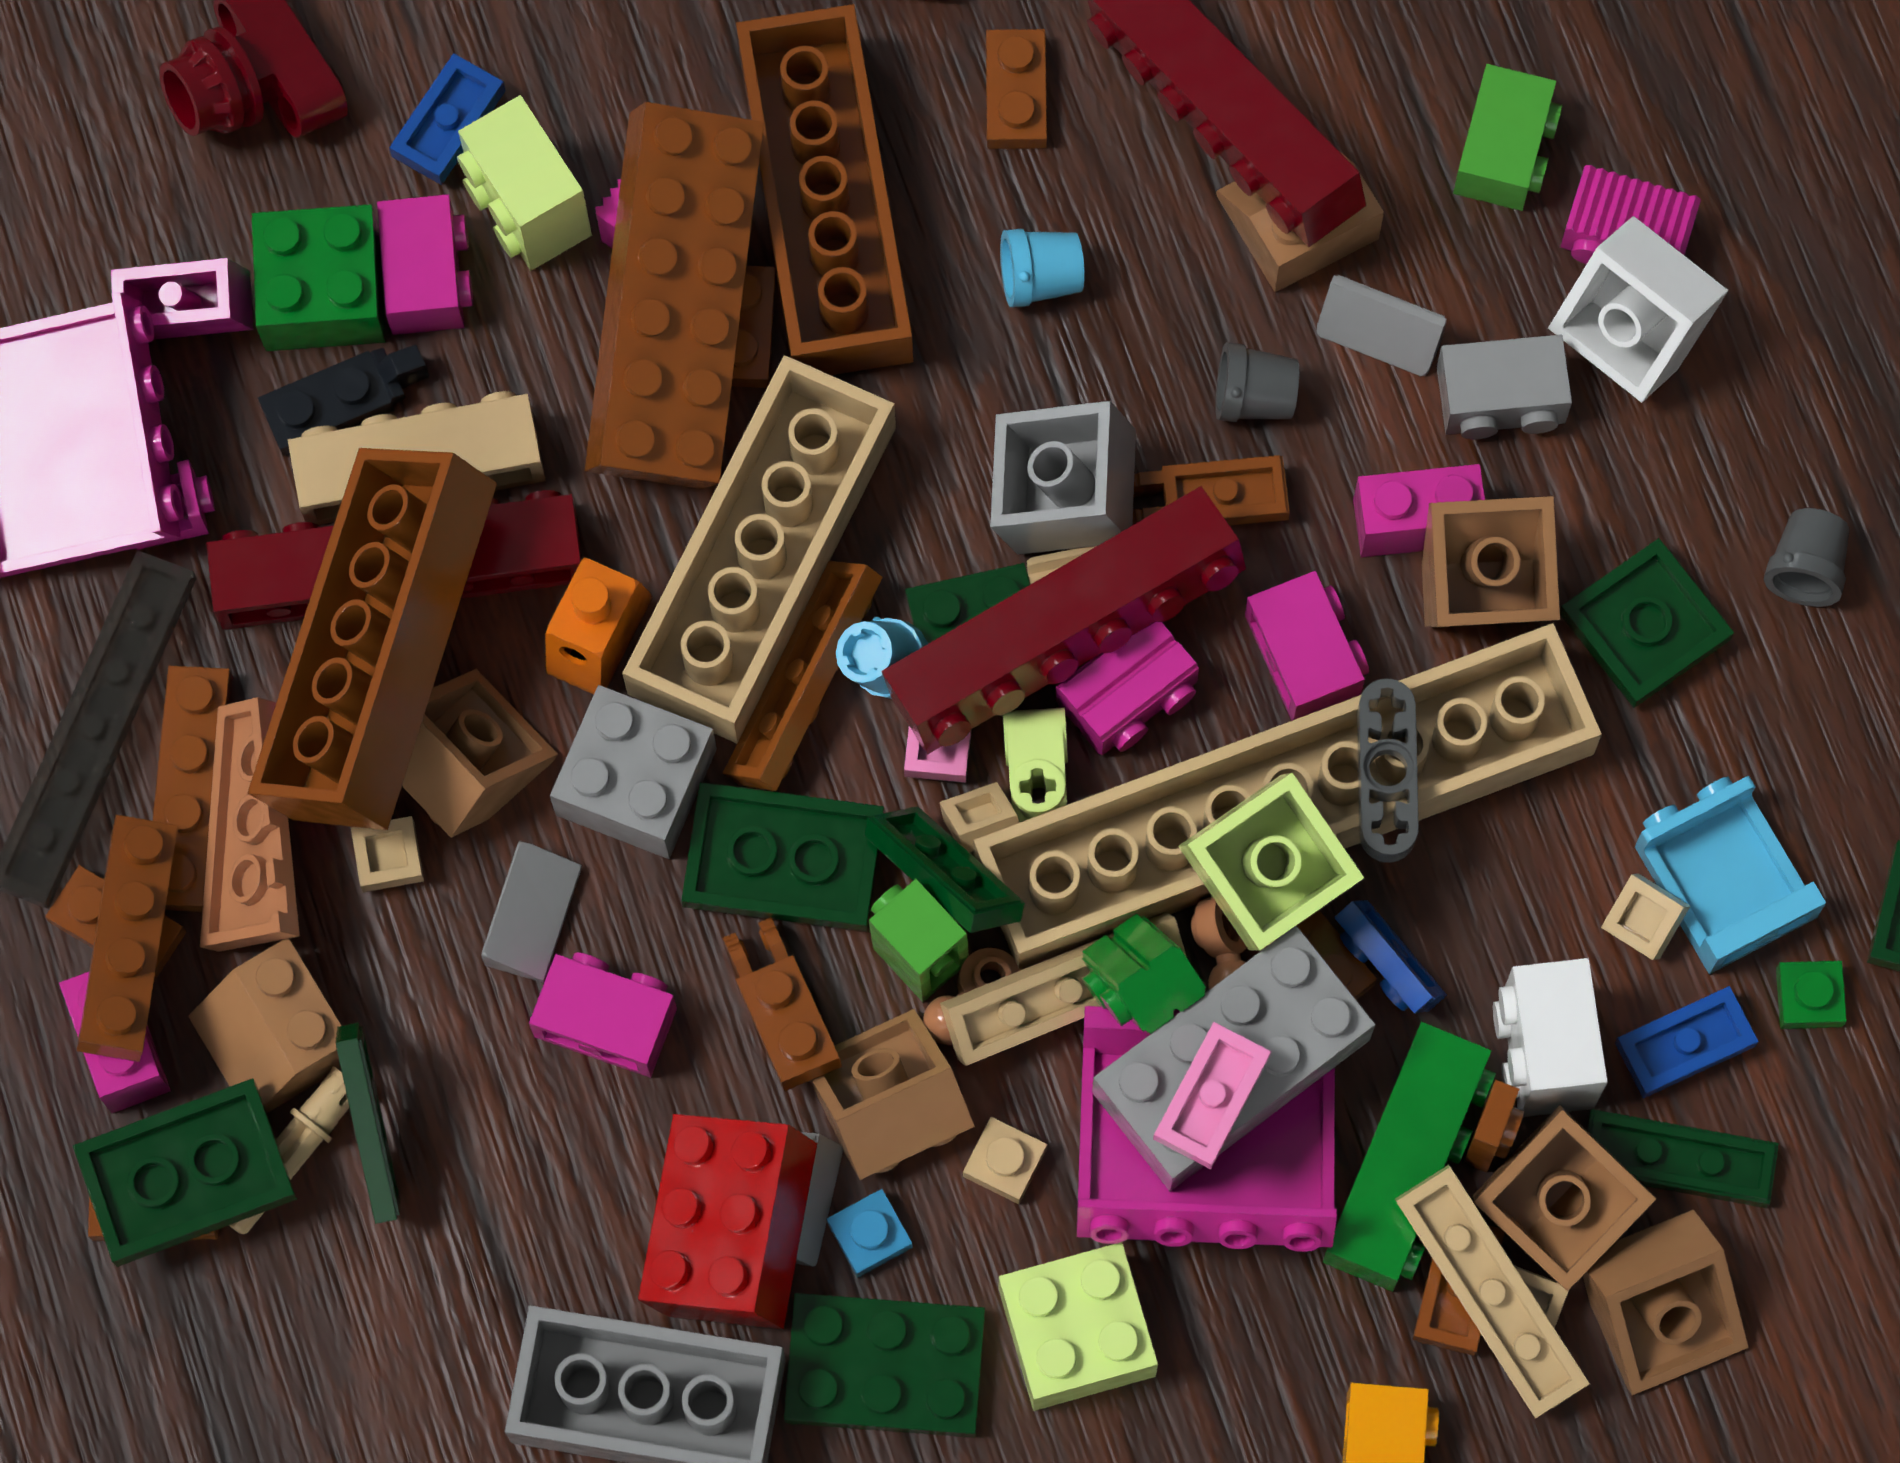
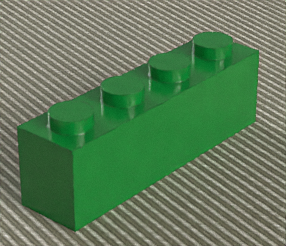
(1410, 1144)

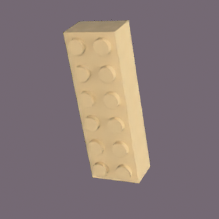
(760, 548)

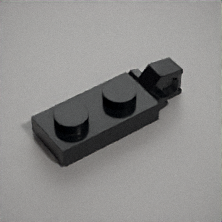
(342, 393)

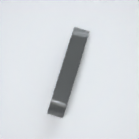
(1404, 725)

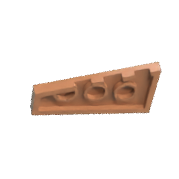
(249, 846)

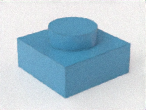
(869, 1233)

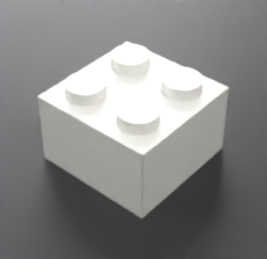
(1637, 308)
(1551, 1036)

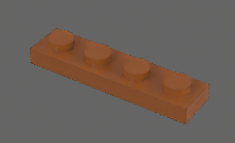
(801, 676)
(187, 774)
(127, 938)

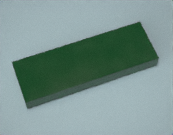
(944, 869)
(368, 1122)
(1689, 1158)

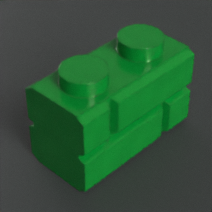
(1141, 975)

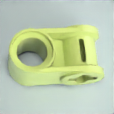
(1036, 759)

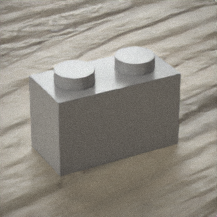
(1504, 386)

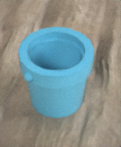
(1040, 265)
(874, 646)

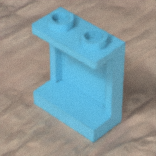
(1728, 871)

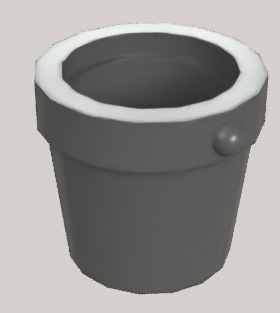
(1255, 384)
(1810, 559)

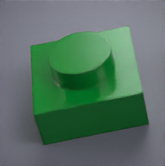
(1811, 994)

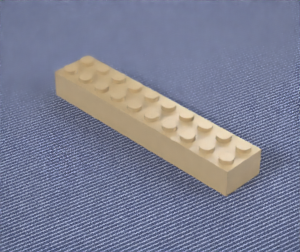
(1117, 853)

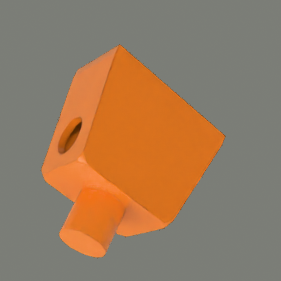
(595, 620)

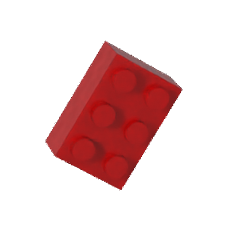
(728, 1221)

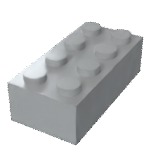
(1276, 999)
(642, 1391)

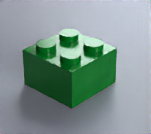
(318, 277)

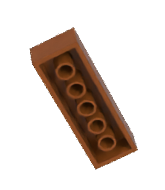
(825, 191)
(674, 296)
(372, 638)

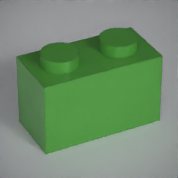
(1505, 138)
(917, 938)

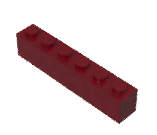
(1233, 112)
(274, 574)
(1065, 620)

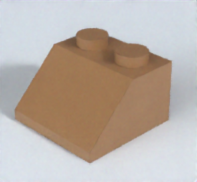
(1285, 256)
(1490, 562)
(472, 754)
(270, 1026)
(891, 1095)
(1563, 1198)
(1665, 1302)

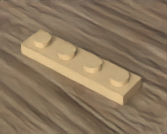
(1027, 1002)
(1492, 1291)

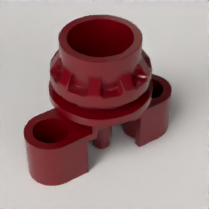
(248, 60)

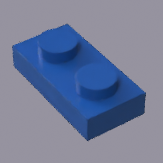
(454, 100)
(1373, 939)
(1686, 1042)

